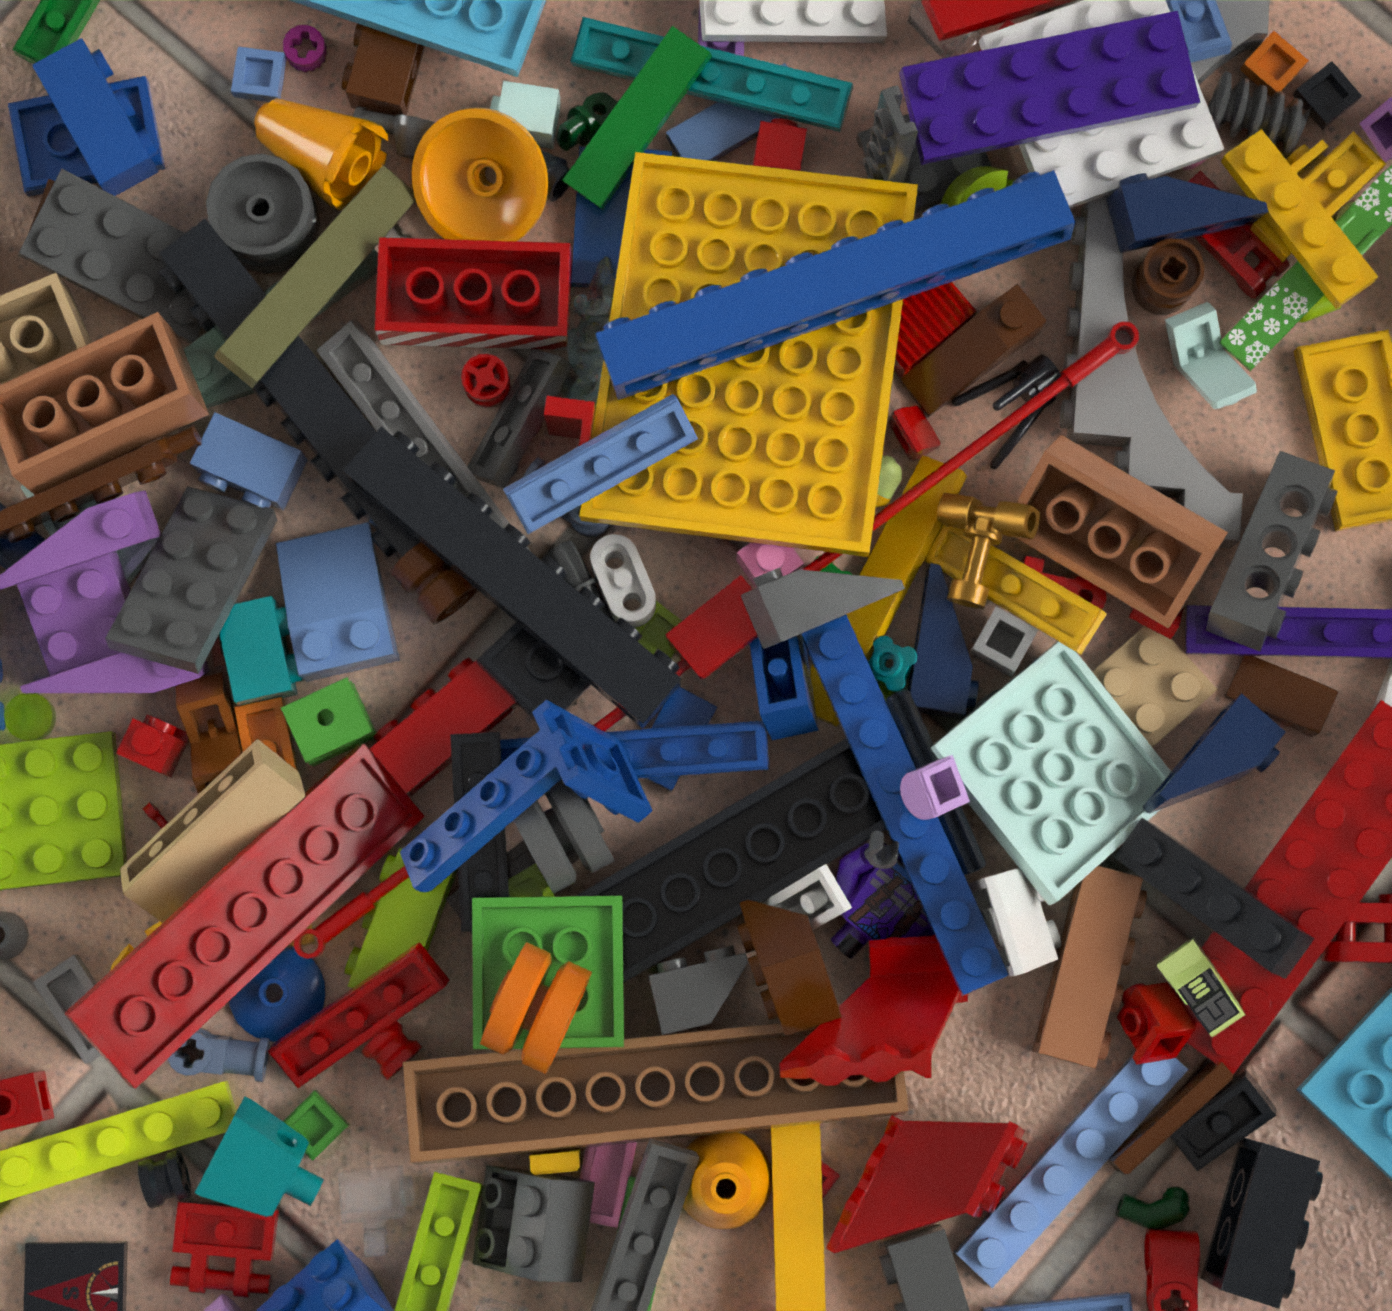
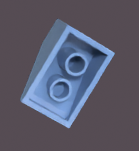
(336, 603)

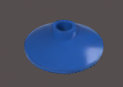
(301, 999)

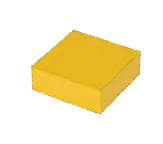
(555, 1161)

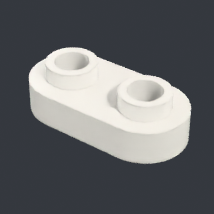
(625, 582)

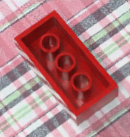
(473, 293)

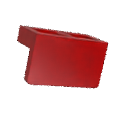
(569, 418)
(714, 630)

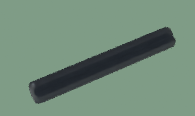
(919, 747)

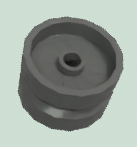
(263, 212)
(558, 830)

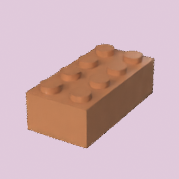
(97, 404)
(1118, 531)

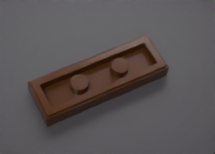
(1170, 1117)

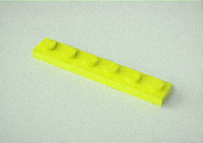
(115, 1140)

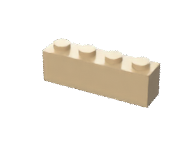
(211, 830)

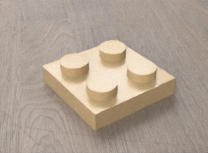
(1154, 683)

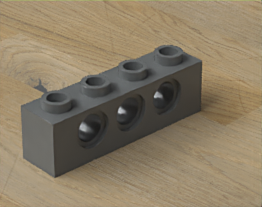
(1290, 485)

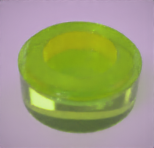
(30, 716)

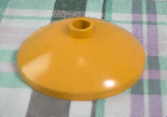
(453, 184)

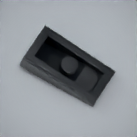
(1224, 1120)

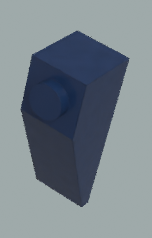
(1176, 209)
(943, 668)
(1227, 750)

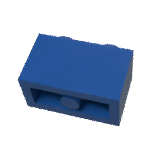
(784, 688)

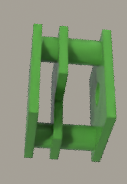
(329, 722)

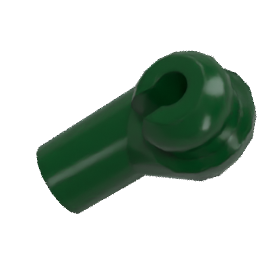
(1157, 1215)

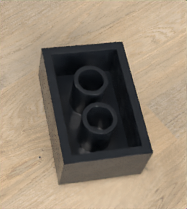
(1262, 1222)

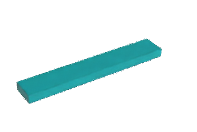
(724, 79)

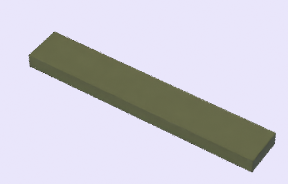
(316, 277)

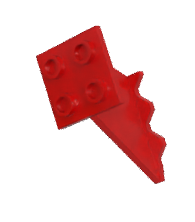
(885, 1022)
(927, 1176)

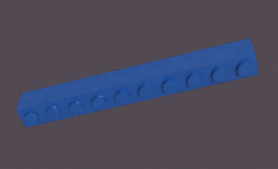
(835, 283)

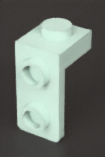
(1203, 361)

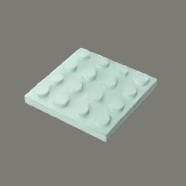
(1055, 770)

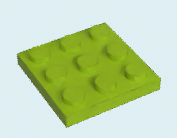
(60, 811)

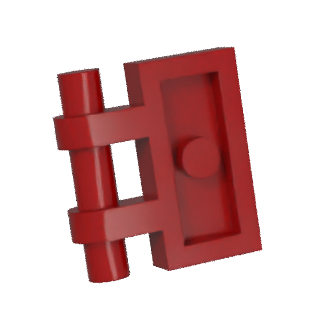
(224, 1232)

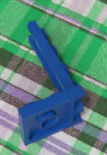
(561, 749)

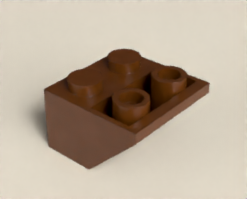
(789, 965)

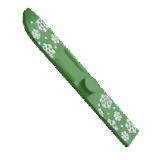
(1296, 291)

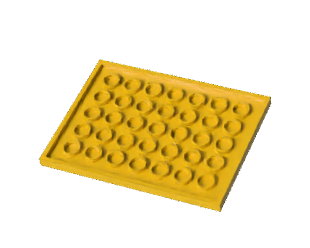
(782, 432)

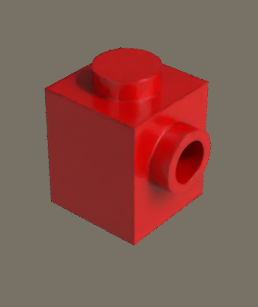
(24, 1100)

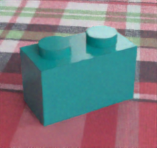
(258, 652)

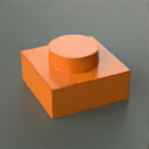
(1274, 64)

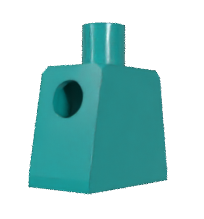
(258, 1164)

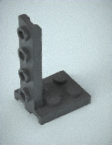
(894, 156)

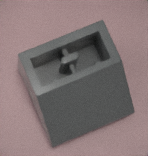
(694, 993)
(533, 1224)

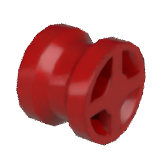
(482, 372)
(391, 1049)

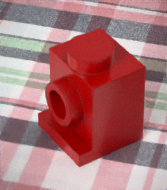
(154, 744)
(1154, 1022)

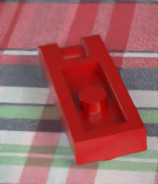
(1233, 245)

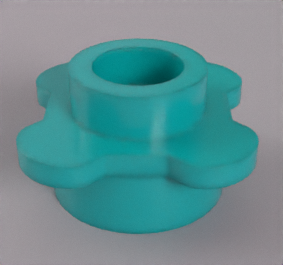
(903, 662)

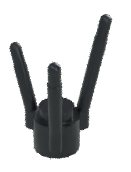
(1028, 382)

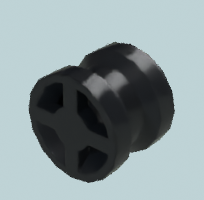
(164, 1179)

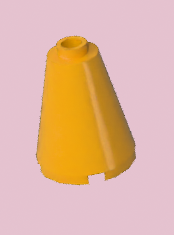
(327, 148)
(732, 1158)

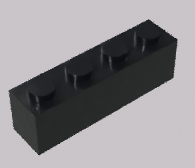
(1214, 898)

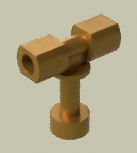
(985, 527)

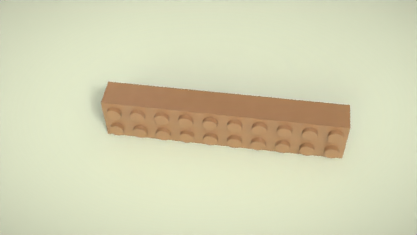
(626, 1095)

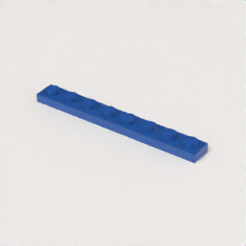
(922, 843)

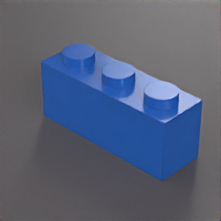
(97, 117)

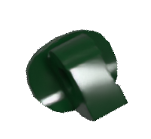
(583, 121)

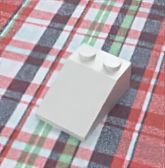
(1016, 921)

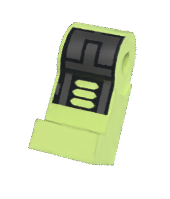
(1201, 987)

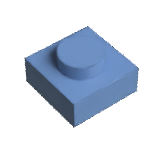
(258, 74)

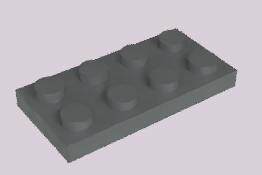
(108, 251)
(191, 580)

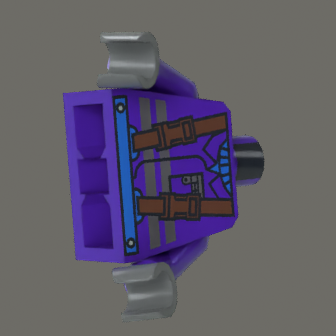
(879, 897)

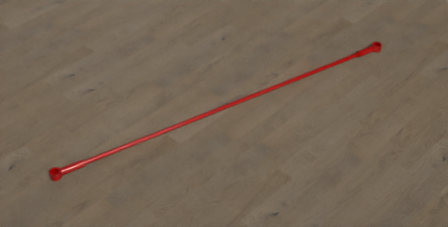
(1069, 377)

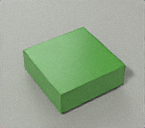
(317, 1123)

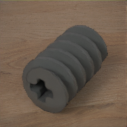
(1256, 113)

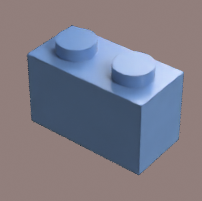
(247, 462)

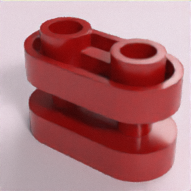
(1348, 950)

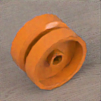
(532, 1006)

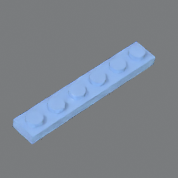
(1067, 1166)

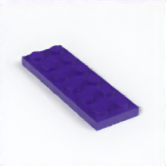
(1049, 87)

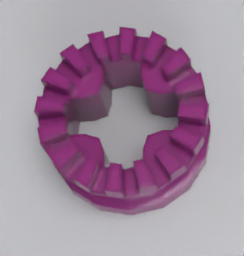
(313, 58)

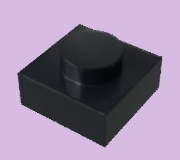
(1327, 94)

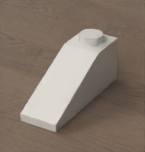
(813, 896)

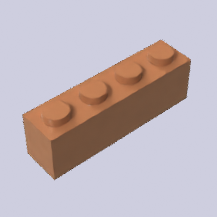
(1088, 967)

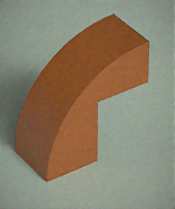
(210, 726)

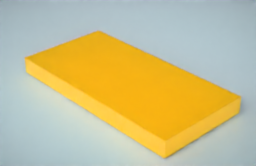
(1351, 422)

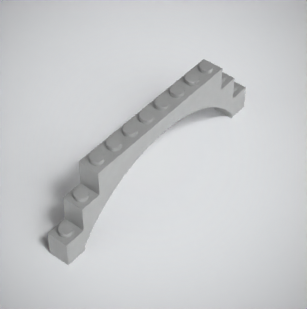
(1115, 400)

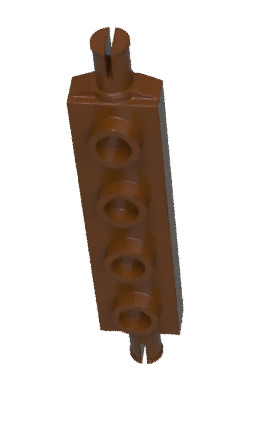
(98, 484)

